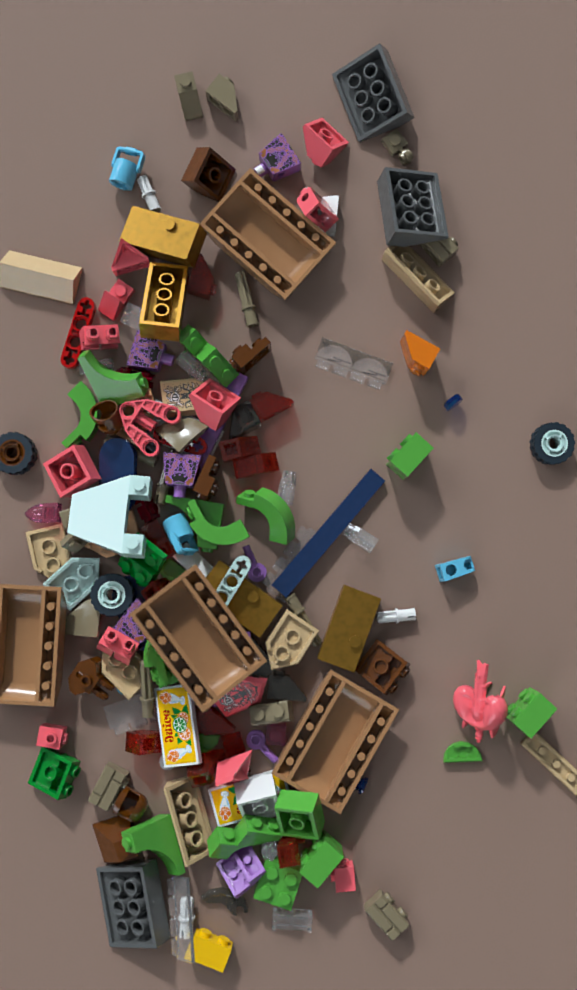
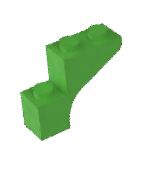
(207, 355)
(248, 832)

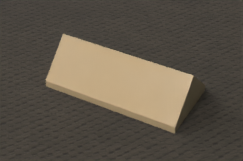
(417, 276)
(40, 277)
(188, 819)

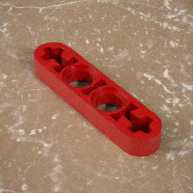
(74, 332)

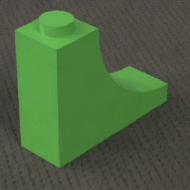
(112, 384)
(212, 512)
(158, 837)

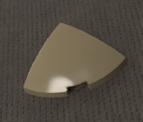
(182, 433)
(83, 621)

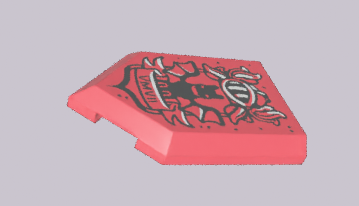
(242, 696)

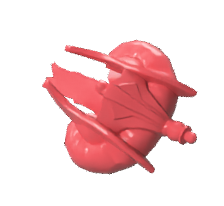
(477, 709)

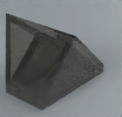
(243, 420)

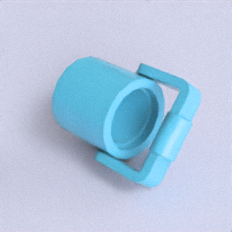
(125, 171)
(178, 532)

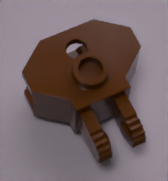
(89, 678)

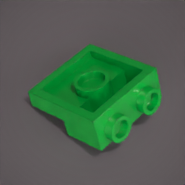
(145, 569)
(55, 773)

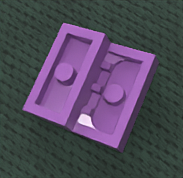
(241, 870)

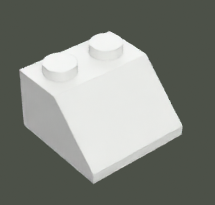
(257, 796)

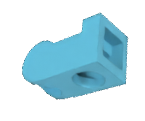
(454, 568)

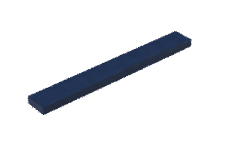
(328, 533)

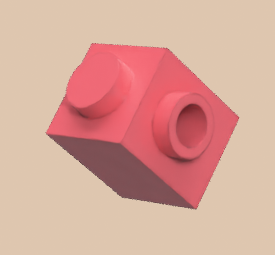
(52, 736)
(344, 876)

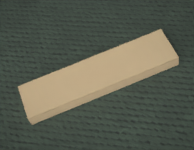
(552, 761)

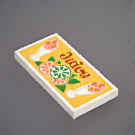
(177, 727)
(225, 804)

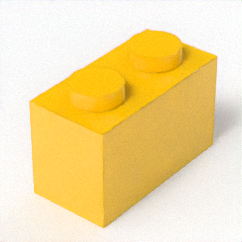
(211, 949)

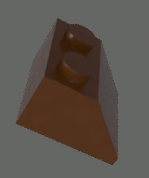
(208, 173)

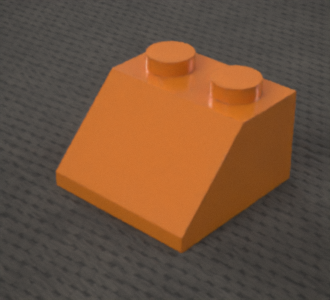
(418, 353)

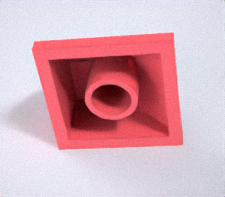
(322, 142)
(213, 403)

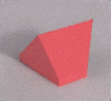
(128, 259)
(233, 769)

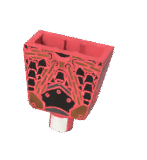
(310, 202)

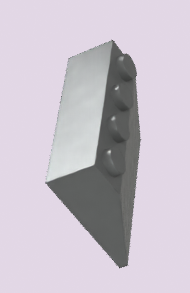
(373, 94)
(411, 207)
(133, 904)

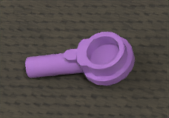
(257, 571)
(256, 740)

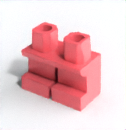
(104, 335)
(119, 644)

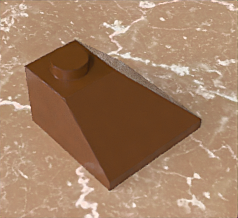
(110, 839)

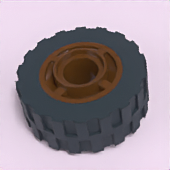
(25, 453)

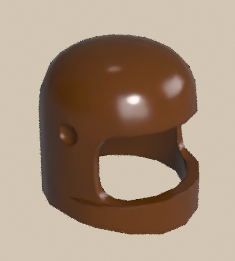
(111, 421)
(130, 805)

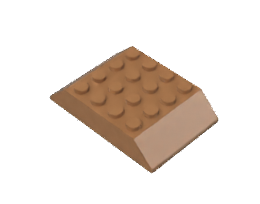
(266, 235)
(198, 638)
(31, 644)
(334, 740)

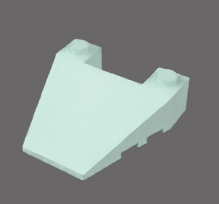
(102, 515)

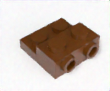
(245, 358)
(206, 484)
(383, 668)

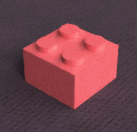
(72, 471)

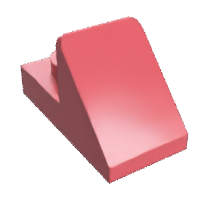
(115, 300)

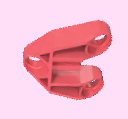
(155, 408)

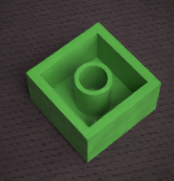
(410, 455)
(530, 711)
(299, 814)
(320, 858)
(278, 884)

